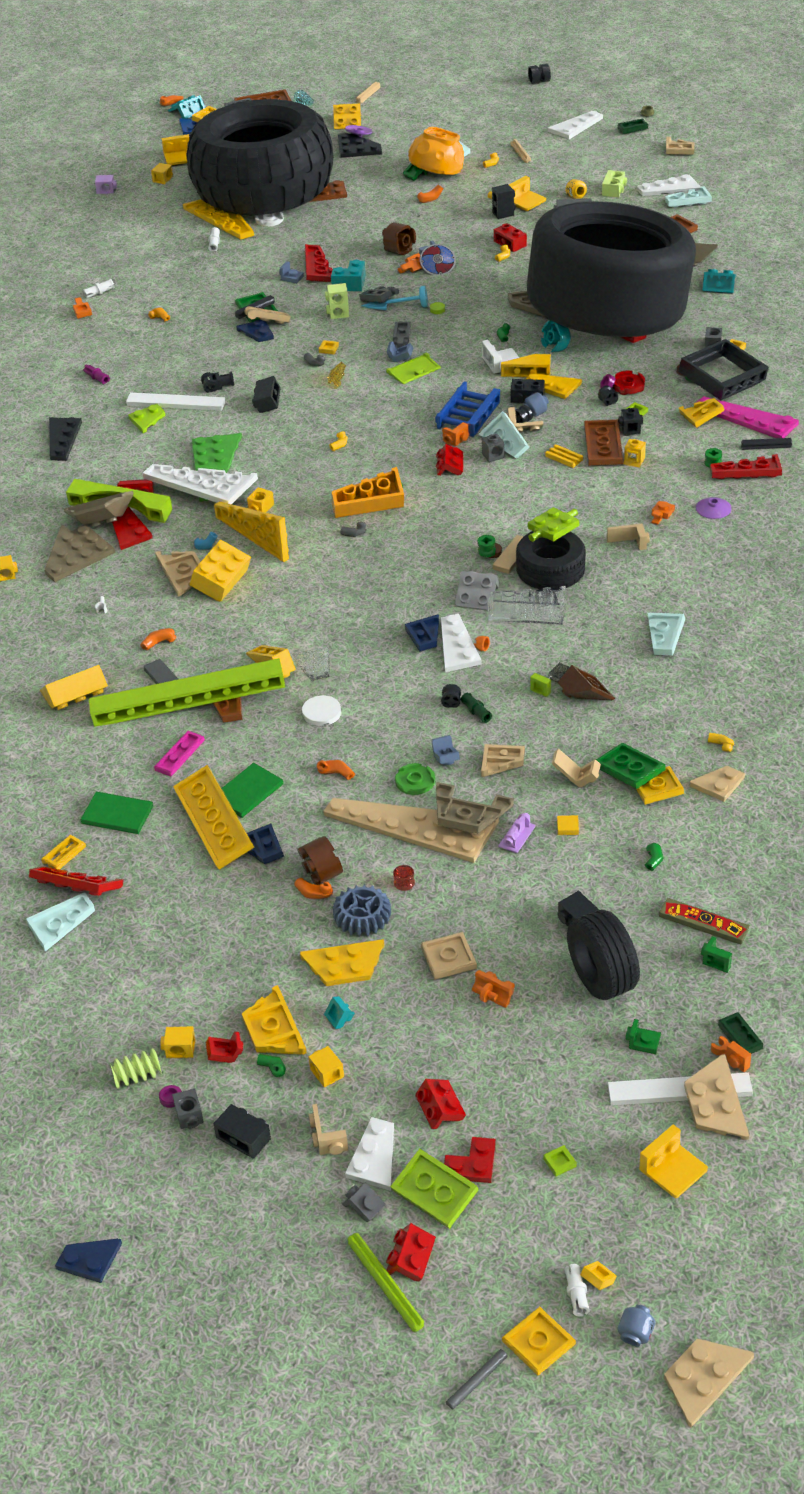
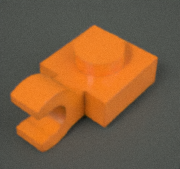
(412, 264)
(81, 309)
(662, 510)
(735, 1054)

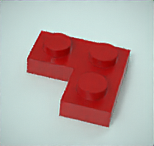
(479, 1164)

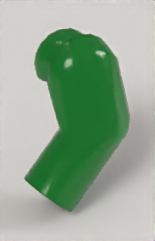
(503, 331)
(656, 856)
(274, 1063)

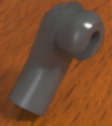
(319, 361)
(353, 532)

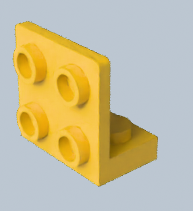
(346, 115)
(175, 149)
(524, 197)
(670, 1163)

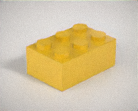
(220, 570)

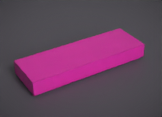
(179, 753)

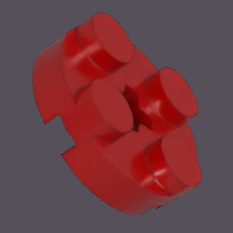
(629, 383)

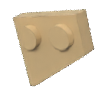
(679, 147)

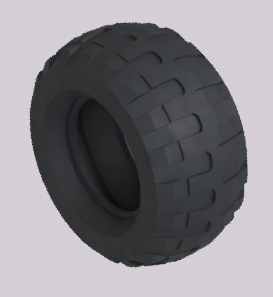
(260, 156)

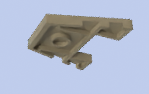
(466, 814)

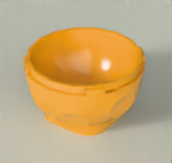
(437, 151)

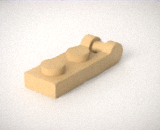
(266, 315)

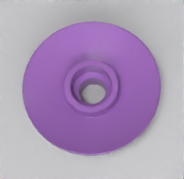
(358, 130)
(713, 508)

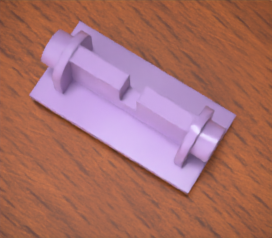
(517, 833)

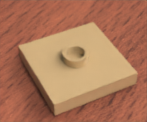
(448, 955)

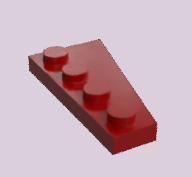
(316, 265)
(744, 468)
(130, 530)
(77, 881)

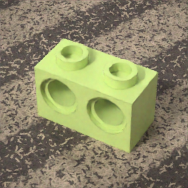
(614, 183)
(339, 301)

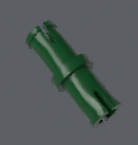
(476, 707)

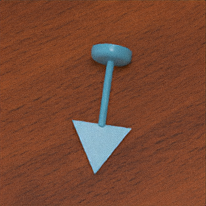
(383, 306)

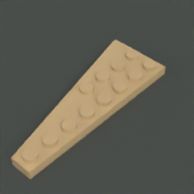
(410, 825)

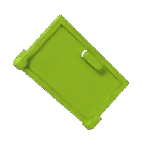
(407, 371)

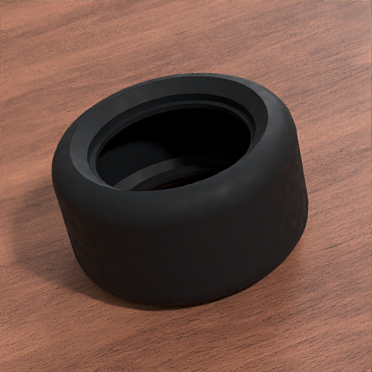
(610, 268)

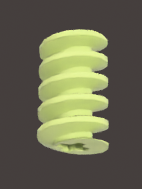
(135, 1068)

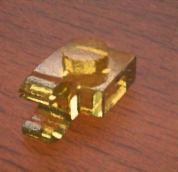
(336, 374)

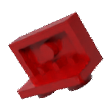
(449, 459)
(141, 485)
(439, 1102)
(410, 1252)

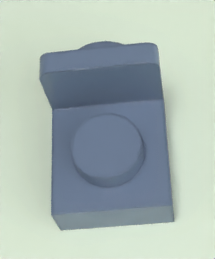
(290, 275)

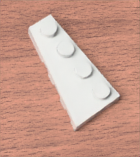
(575, 125)
(679, 184)
(457, 644)

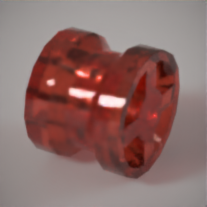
(403, 877)

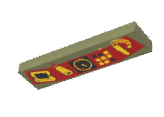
(704, 921)

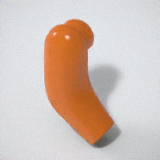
(166, 101)
(430, 196)
(158, 636)
(335, 766)
(313, 891)

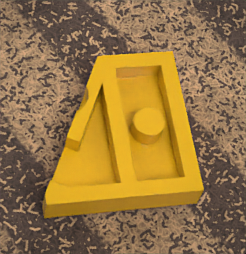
(702, 411)

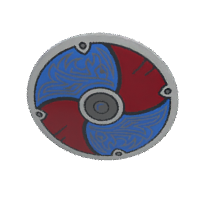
(437, 259)

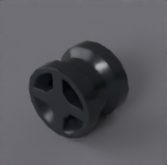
(608, 395)
(523, 414)
(451, 696)

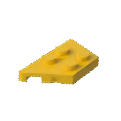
(344, 962)
(272, 1026)

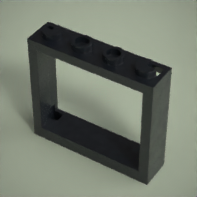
(755, 369)

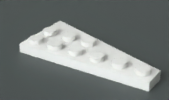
(204, 483)

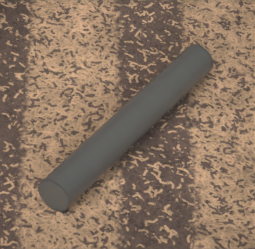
(476, 1379)

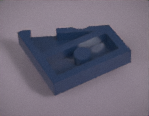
(257, 330)
(424, 632)
(89, 1259)

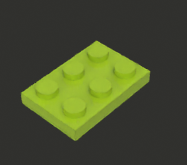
(434, 1188)

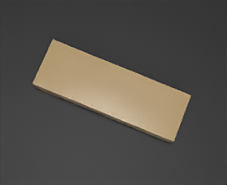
(507, 559)

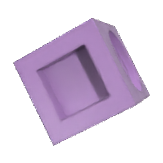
(105, 179)

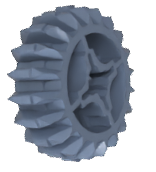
(362, 910)

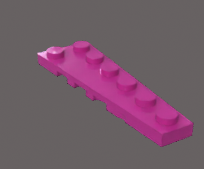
(760, 421)

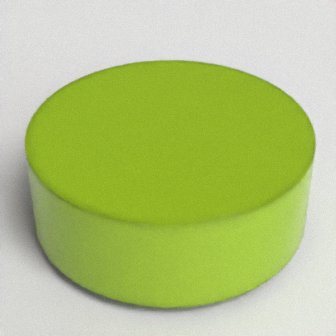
(437, 308)

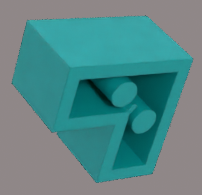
(353, 275)

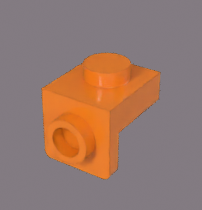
(456, 435)

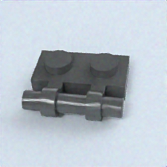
(378, 294)

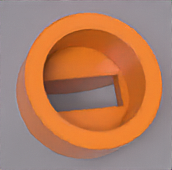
(482, 643)

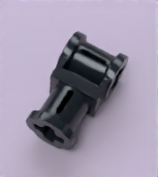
(216, 381)

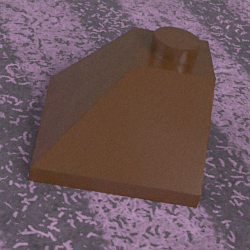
(583, 685)

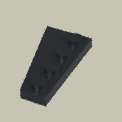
(62, 436)

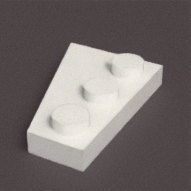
(374, 1155)

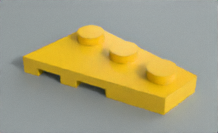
(556, 385)

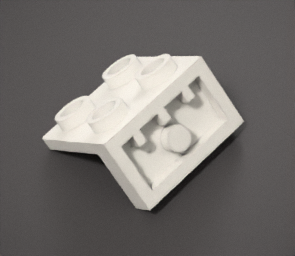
(494, 358)

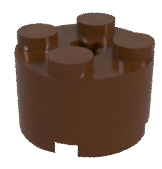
(398, 238)
(320, 860)

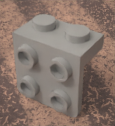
(475, 589)

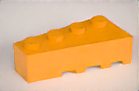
(370, 495)

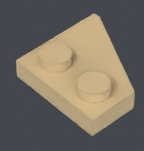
(501, 758)
(719, 782)

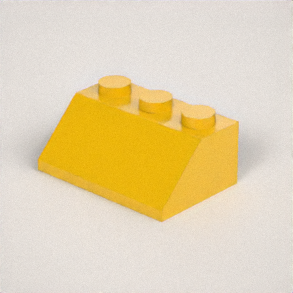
(74, 688)

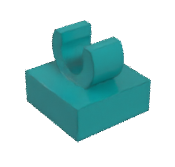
(338, 1012)

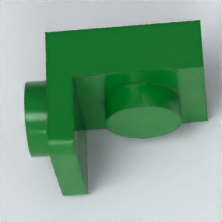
(412, 172)
(716, 957)
(642, 1039)

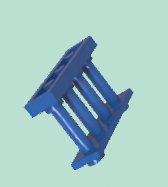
(477, 418)

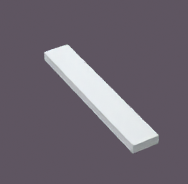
(176, 401)
(664, 1089)

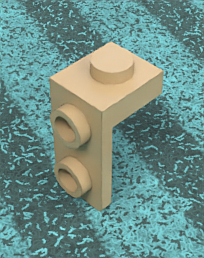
(533, 426)
(629, 532)
(577, 775)
(329, 1142)

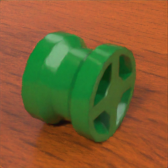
(712, 456)
(486, 545)

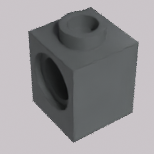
(712, 336)
(493, 447)
(188, 1109)

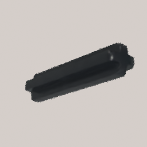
(262, 303)
(766, 443)

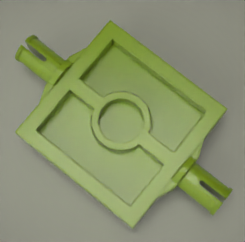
(553, 524)

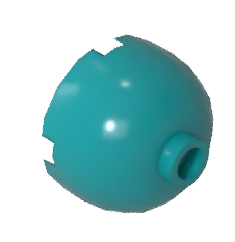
(555, 334)

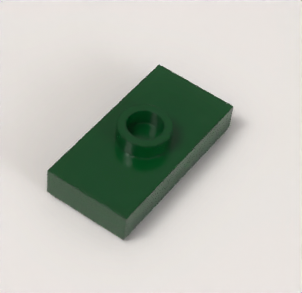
(632, 126)
(740, 1032)

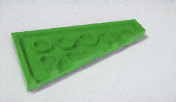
(215, 452)

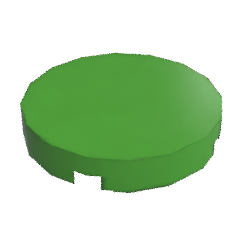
(415, 779)

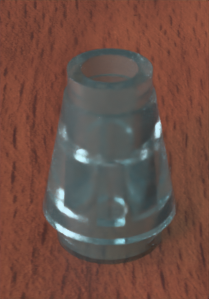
(303, 98)

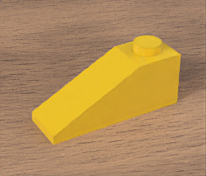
(526, 365)
(266, 653)

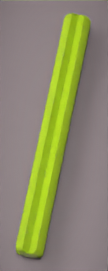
(386, 1282)

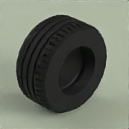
(540, 572)
(603, 954)

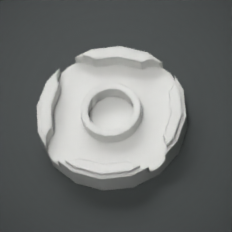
(269, 219)
(321, 710)

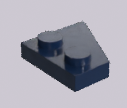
(265, 844)

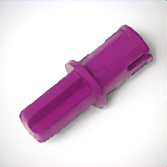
(96, 373)

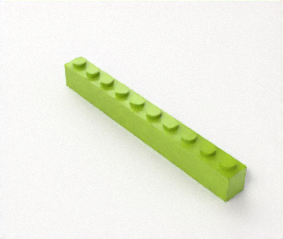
(186, 692)

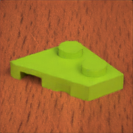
(146, 417)

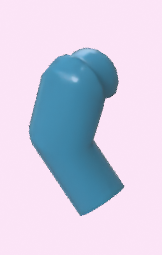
(201, 544)

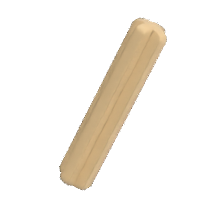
(368, 92)
(521, 152)

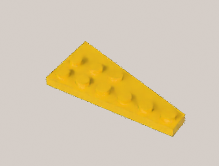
(228, 222)
(259, 527)

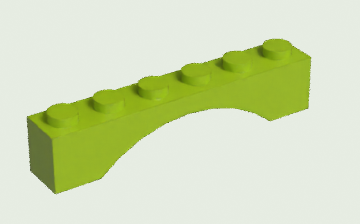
(151, 505)

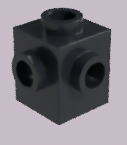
(630, 421)

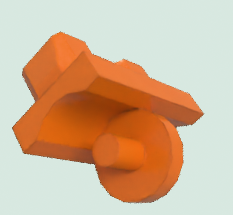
(492, 988)

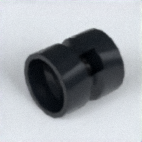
(539, 73)

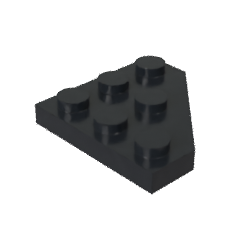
(353, 146)

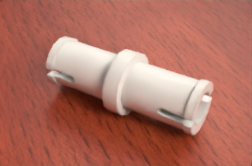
(214, 239)
(98, 288)
(576, 1290)

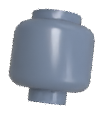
(537, 403)
(636, 1325)

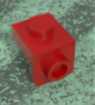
(224, 1049)

